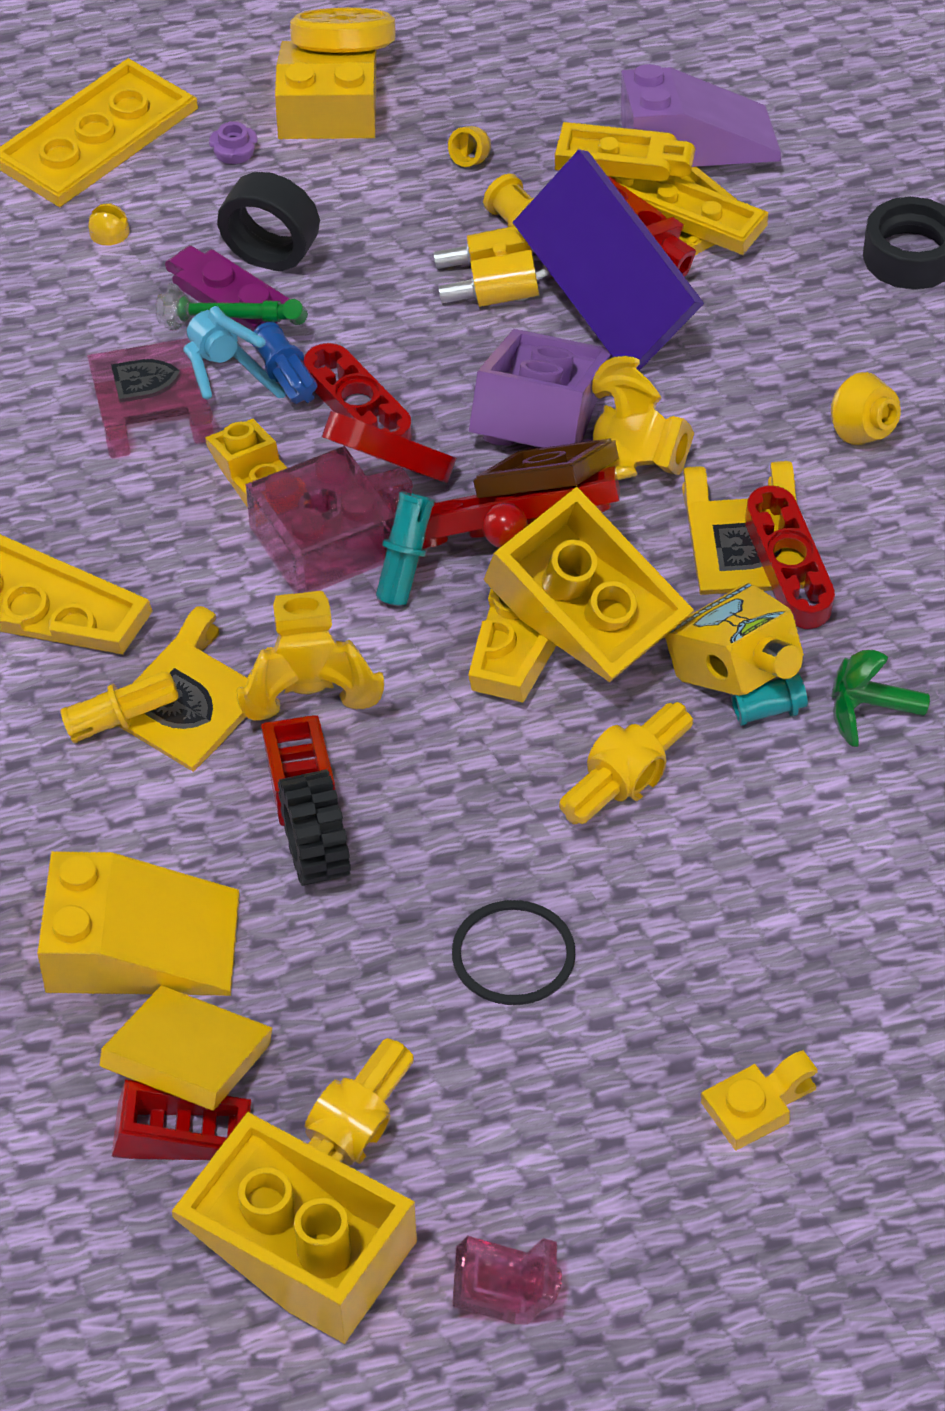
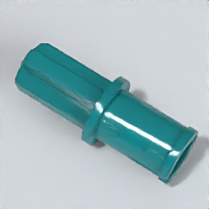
(404, 548)

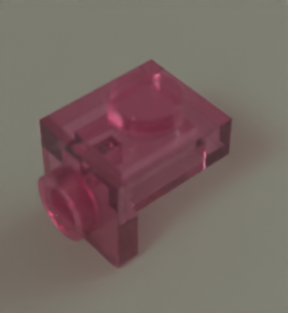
(505, 1280)

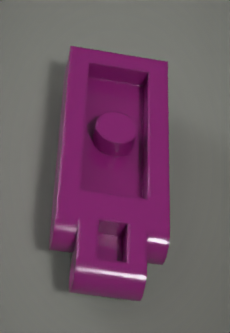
(218, 280)

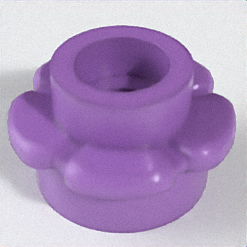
(233, 142)

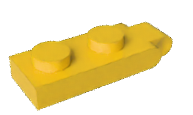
(627, 151)

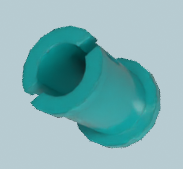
(771, 699)

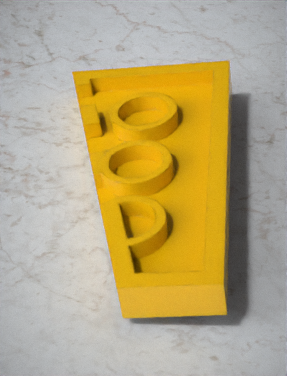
(65, 603)
(507, 654)

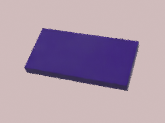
(607, 261)

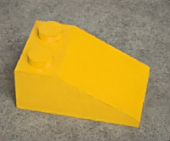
(325, 94)
(585, 587)
(134, 927)
(299, 1225)

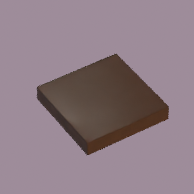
(546, 468)

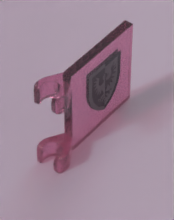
(144, 387)

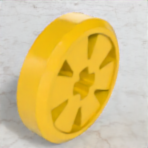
(342, 29)

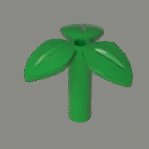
(854, 687)

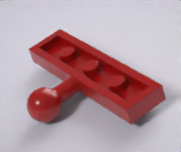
(507, 515)

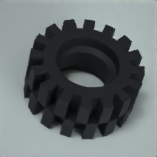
(314, 827)

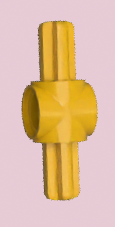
(625, 762)
(355, 1110)

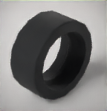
(281, 199)
(903, 267)

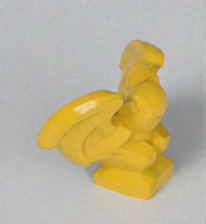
(635, 425)
(307, 660)

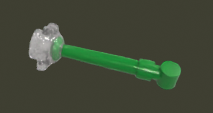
(175, 309)

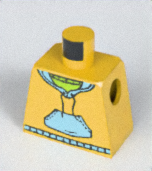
(736, 643)

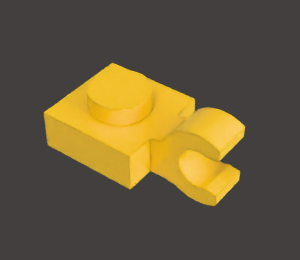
(754, 1106)

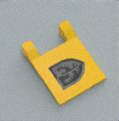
(719, 536)
(206, 692)

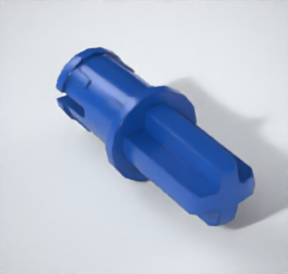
(285, 363)

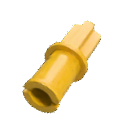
(118, 706)

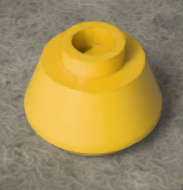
(864, 409)

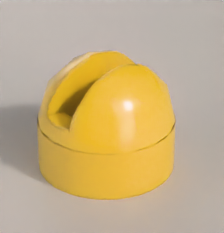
(464, 141)
(108, 225)

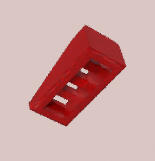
(293, 730)
(155, 1141)

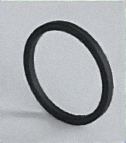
(506, 999)

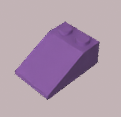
(714, 120)
(536, 391)

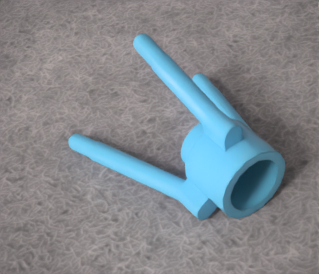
(215, 339)

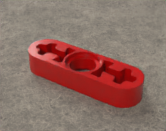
(354, 380)
(388, 447)
(792, 534)

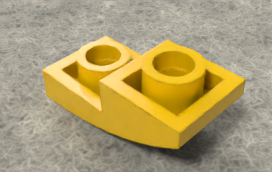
(244, 454)

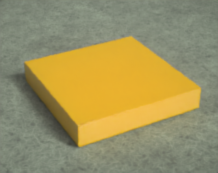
(186, 1047)

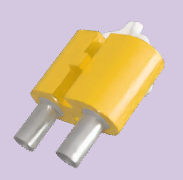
(500, 268)

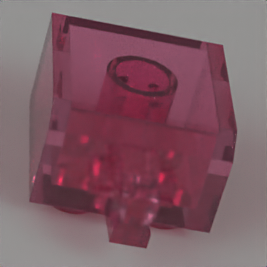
(325, 518)

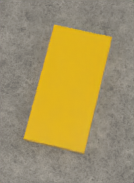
(94, 131)

